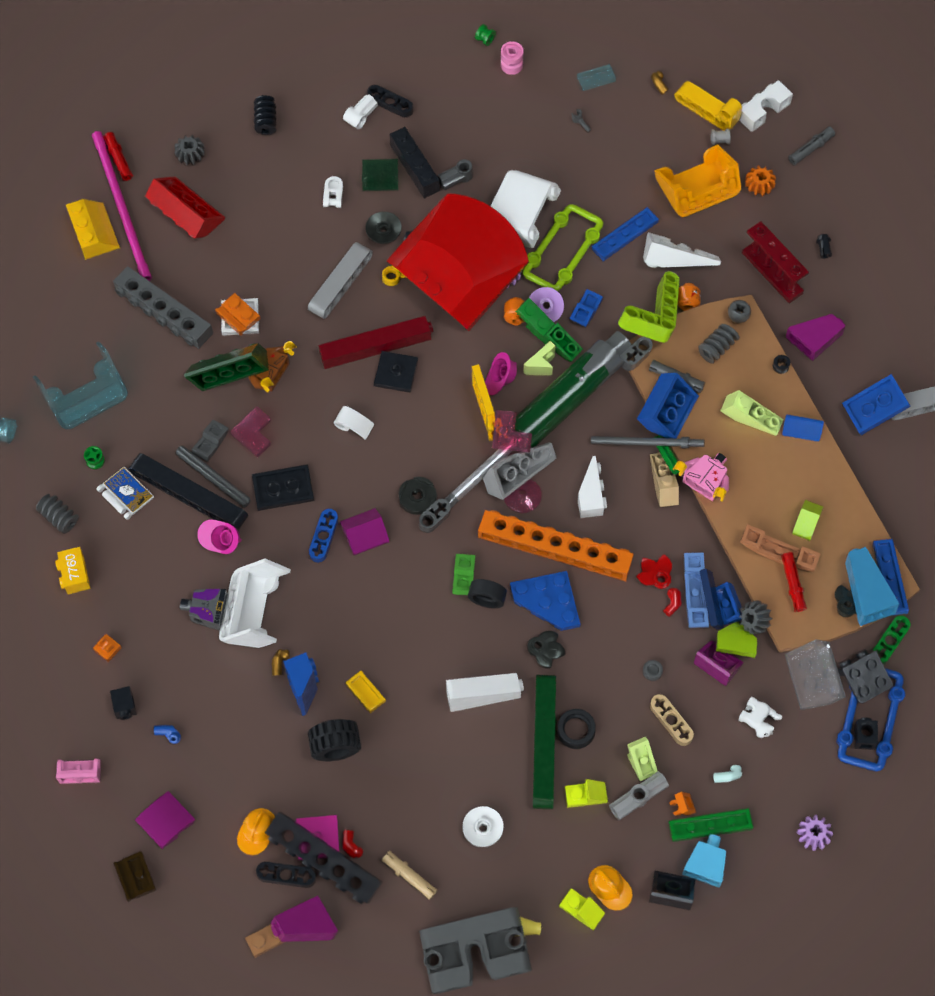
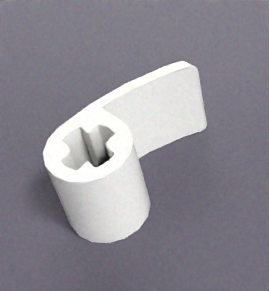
(353, 420)

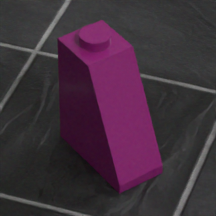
(816, 334)
(304, 923)

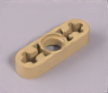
(685, 728)

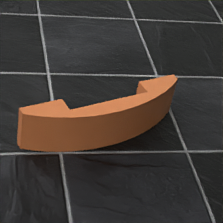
(773, 549)

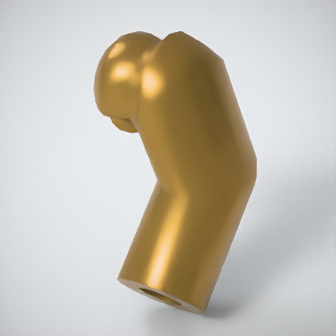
(659, 84)
(277, 661)

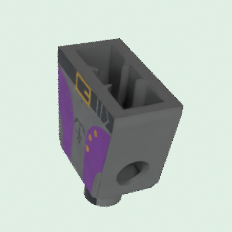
(206, 607)

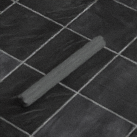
(213, 476)

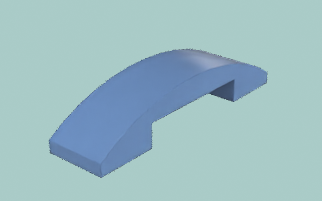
(695, 599)

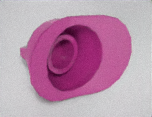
(501, 373)
(218, 536)

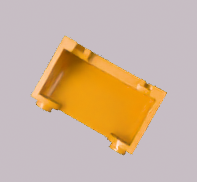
(701, 185)

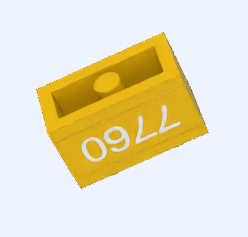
(73, 570)

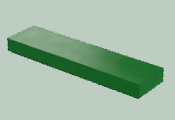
(709, 824)

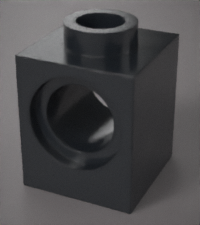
(123, 703)
(862, 741)

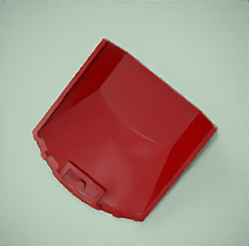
(462, 257)

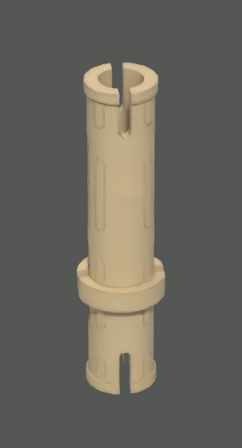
(402, 869)

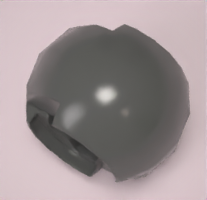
(741, 306)

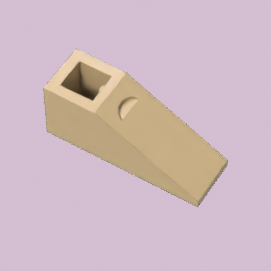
(665, 481)

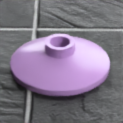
(551, 296)

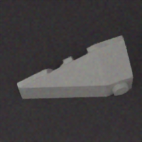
(517, 469)

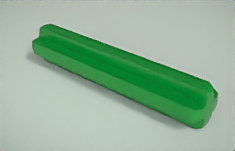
(668, 456)

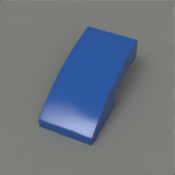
(586, 308)

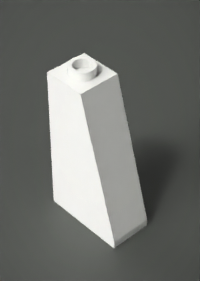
(482, 690)

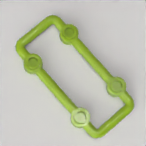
(560, 221)

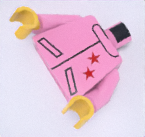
(706, 475)

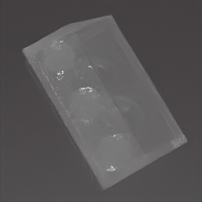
(815, 675)

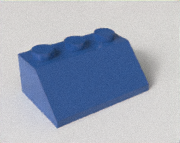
(668, 406)
(302, 679)

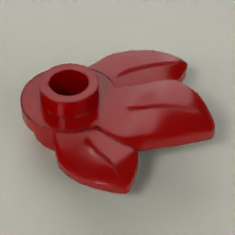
(654, 570)

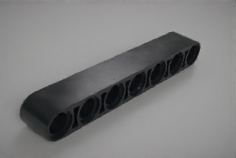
(187, 491)

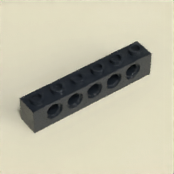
(276, 833)

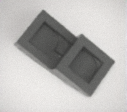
(210, 440)

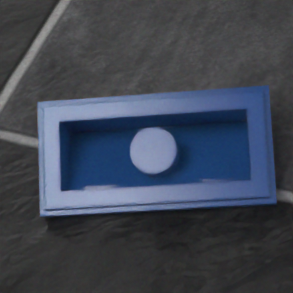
(802, 428)
(728, 603)

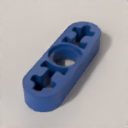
(321, 526)

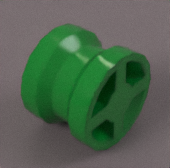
(485, 34)
(94, 453)

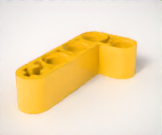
(708, 107)

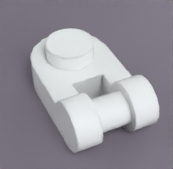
(333, 186)

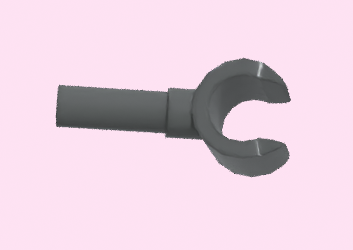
(578, 119)

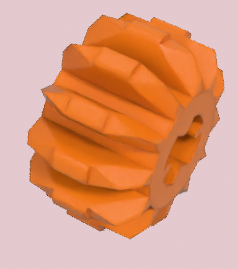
(760, 180)

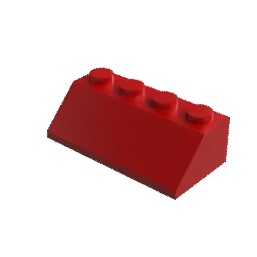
(184, 206)

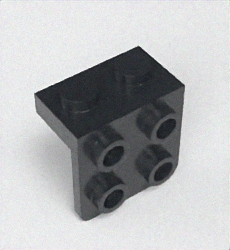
(865, 675)

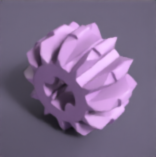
(820, 827)

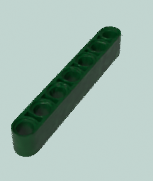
(544, 742)

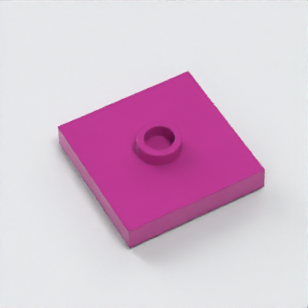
(323, 827)

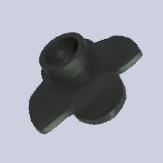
(845, 602)
(548, 649)

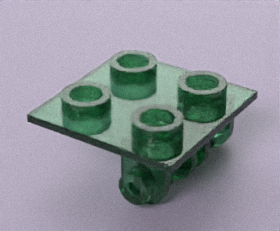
(380, 174)

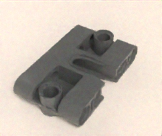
(453, 946)

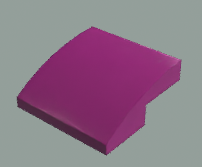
(165, 819)

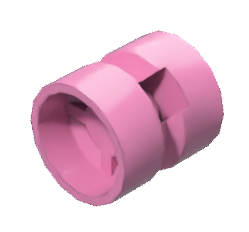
(511, 58)

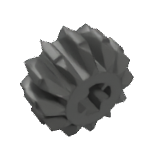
(189, 150)
(755, 617)

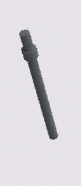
(684, 442)

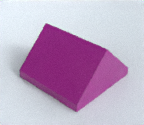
(365, 531)
(717, 664)

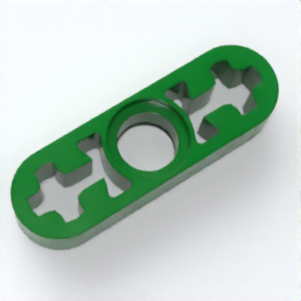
(891, 632)

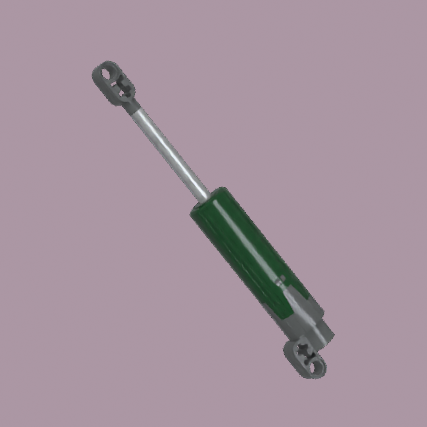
(553, 407)

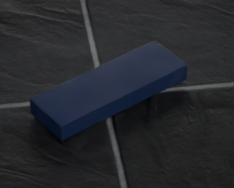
(711, 599)

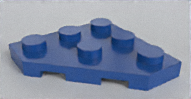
(548, 599)

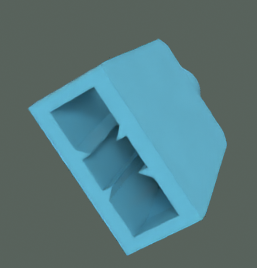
(707, 862)

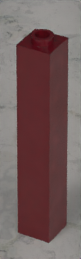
(375, 341)

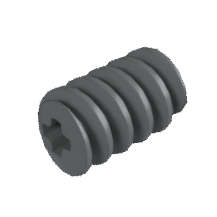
(718, 343)
(57, 513)

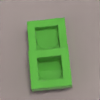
(463, 573)

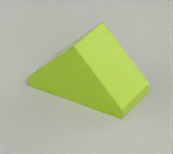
(807, 520)

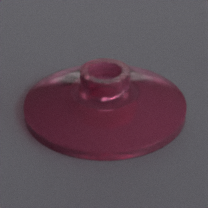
(527, 502)

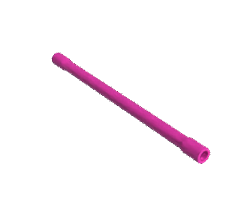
(124, 214)

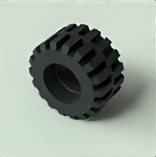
(334, 740)

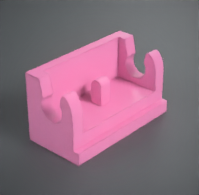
(78, 771)

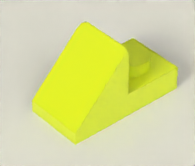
(586, 794)
(582, 909)

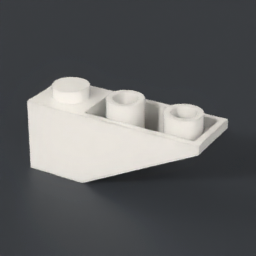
(590, 495)

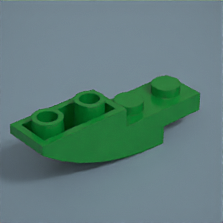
(548, 331)

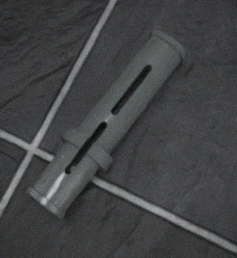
(817, 141)
(660, 368)

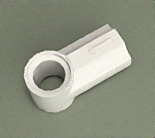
(358, 115)

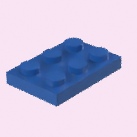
(876, 404)

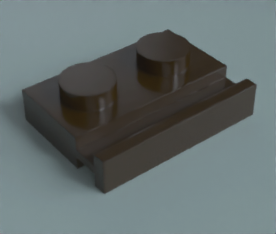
(134, 876)

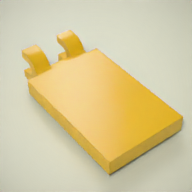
(483, 400)

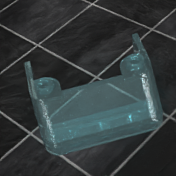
(90, 398)

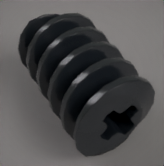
(265, 115)

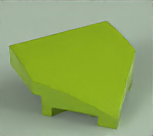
(736, 641)

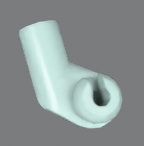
(734, 774)

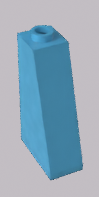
(869, 588)

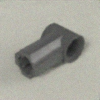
(456, 175)

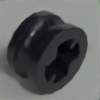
(780, 359)

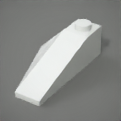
(663, 253)

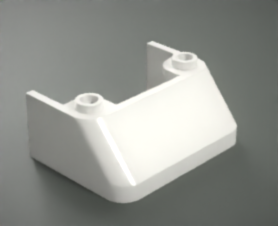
(247, 602)

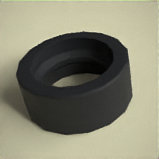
(487, 593)
(581, 714)

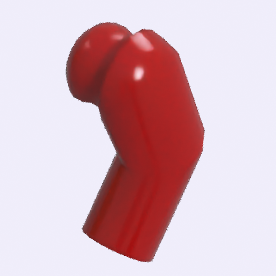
(675, 601)
(349, 846)

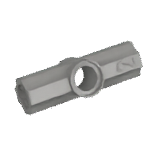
(649, 788)

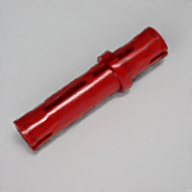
(116, 151)
(795, 589)

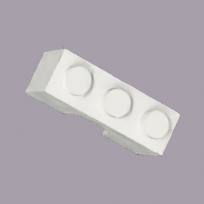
(774, 96)

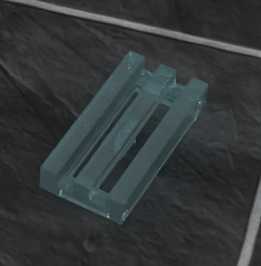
(597, 79)

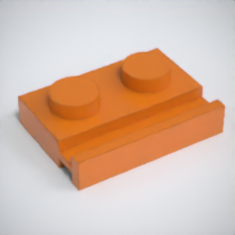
(237, 314)

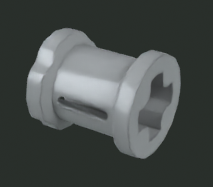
(720, 136)

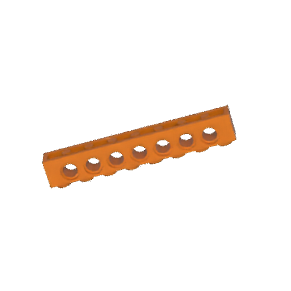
(561, 553)

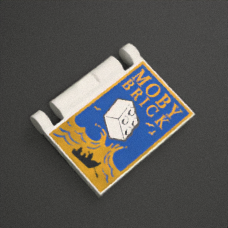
(125, 493)

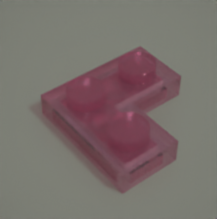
(249, 434)
(505, 435)

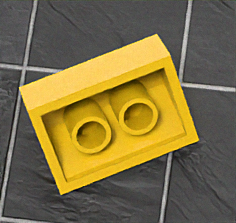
(92, 227)

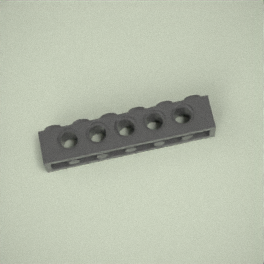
(145, 289)

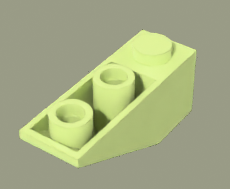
(751, 413)

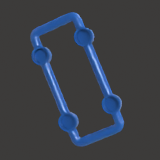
(884, 748)

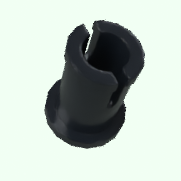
(824, 246)

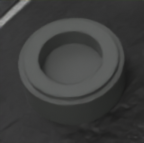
(652, 670)

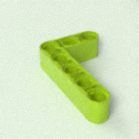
(655, 325)

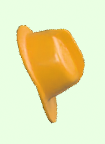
(252, 834)
(610, 887)

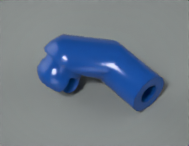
(169, 731)

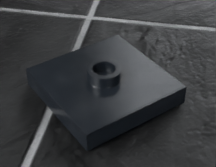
(396, 371)

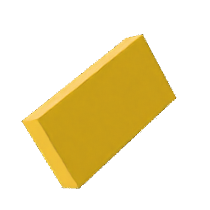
(365, 691)

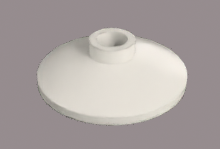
(482, 817)

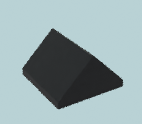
(672, 890)

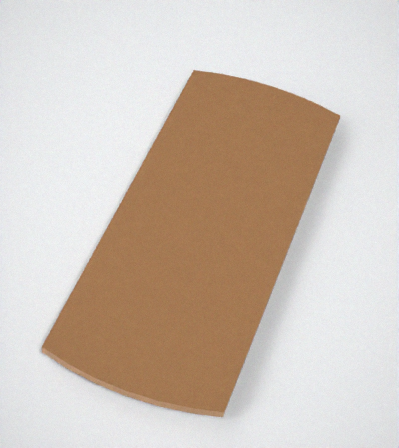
(770, 473)

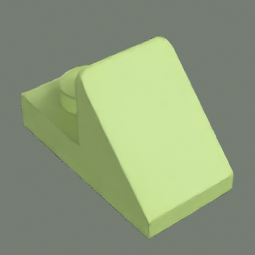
(539, 363)
(642, 758)

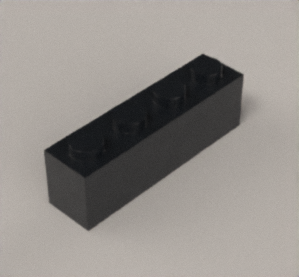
(414, 162)

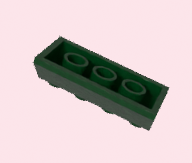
(228, 367)

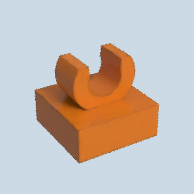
(107, 647)
(684, 803)

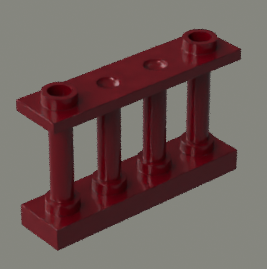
(775, 262)

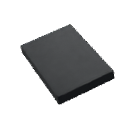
(282, 487)

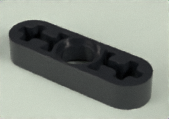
(394, 107)
(290, 882)

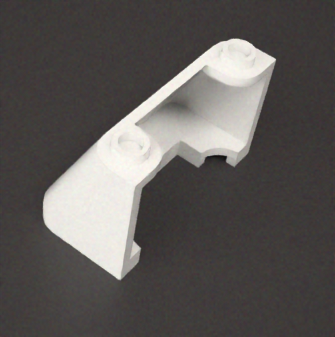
(521, 201)

